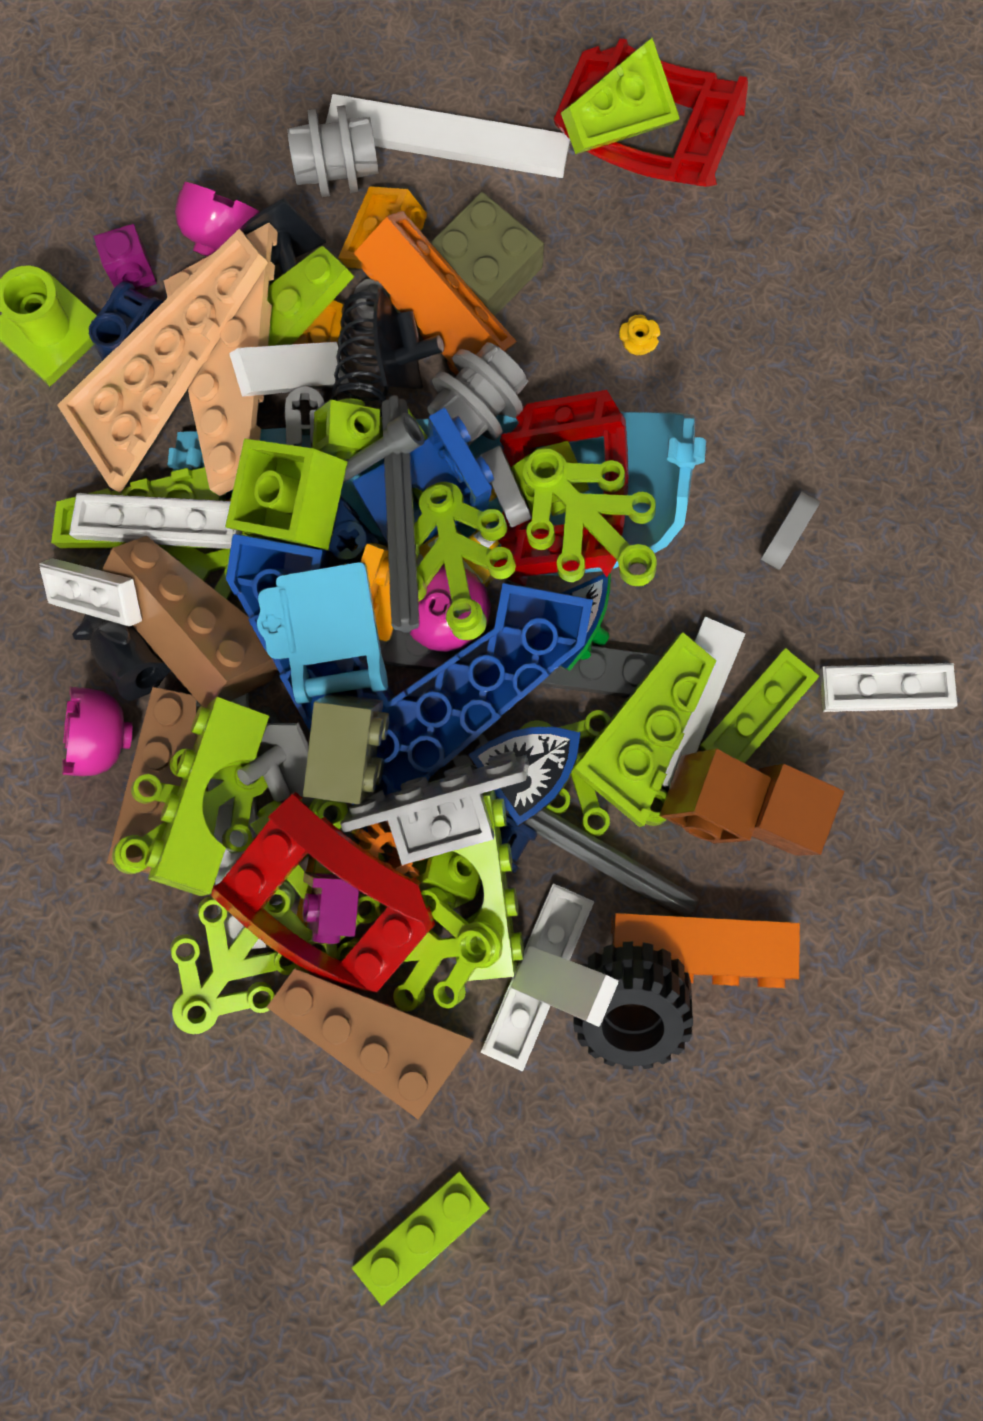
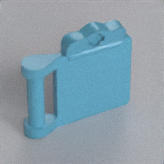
(320, 620)

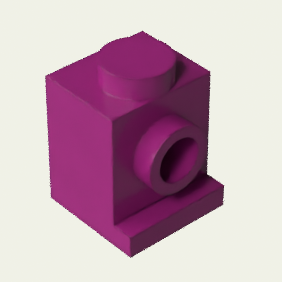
(125, 257)
(330, 907)

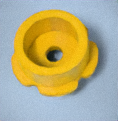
(635, 344)

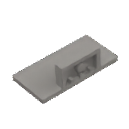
(441, 813)

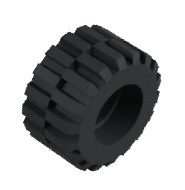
(640, 1033)

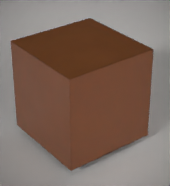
(715, 797)
(796, 811)

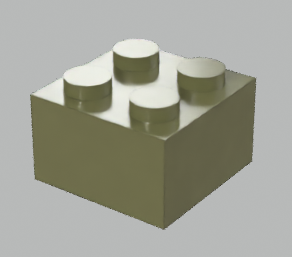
(490, 252)
(344, 748)

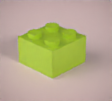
(286, 493)

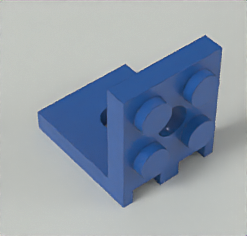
(440, 459)

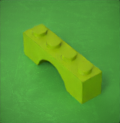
(188, 852)
(499, 905)

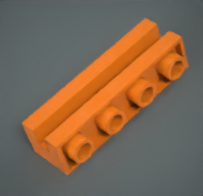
(430, 288)
(718, 946)

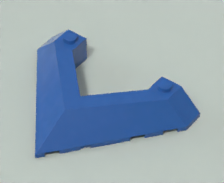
(457, 699)

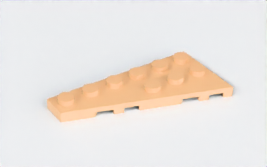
(144, 378)
(215, 397)

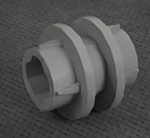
(332, 151)
(481, 390)

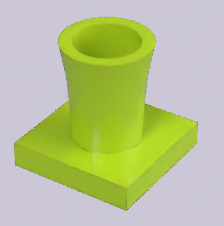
(43, 322)

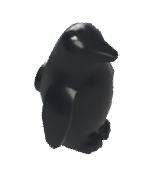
(123, 656)

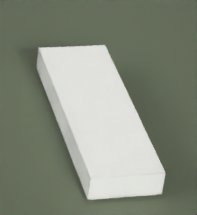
(285, 367)
(91, 591)
(888, 687)
(565, 985)

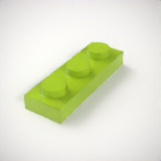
(762, 707)
(420, 1237)

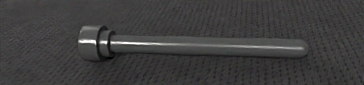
(400, 436)

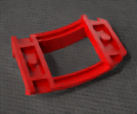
(715, 111)
(551, 423)
(273, 857)

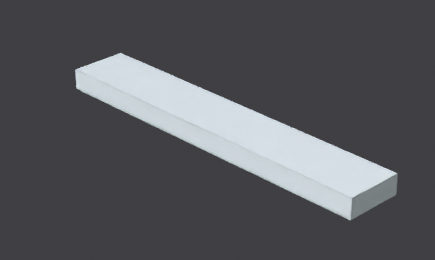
(459, 136)

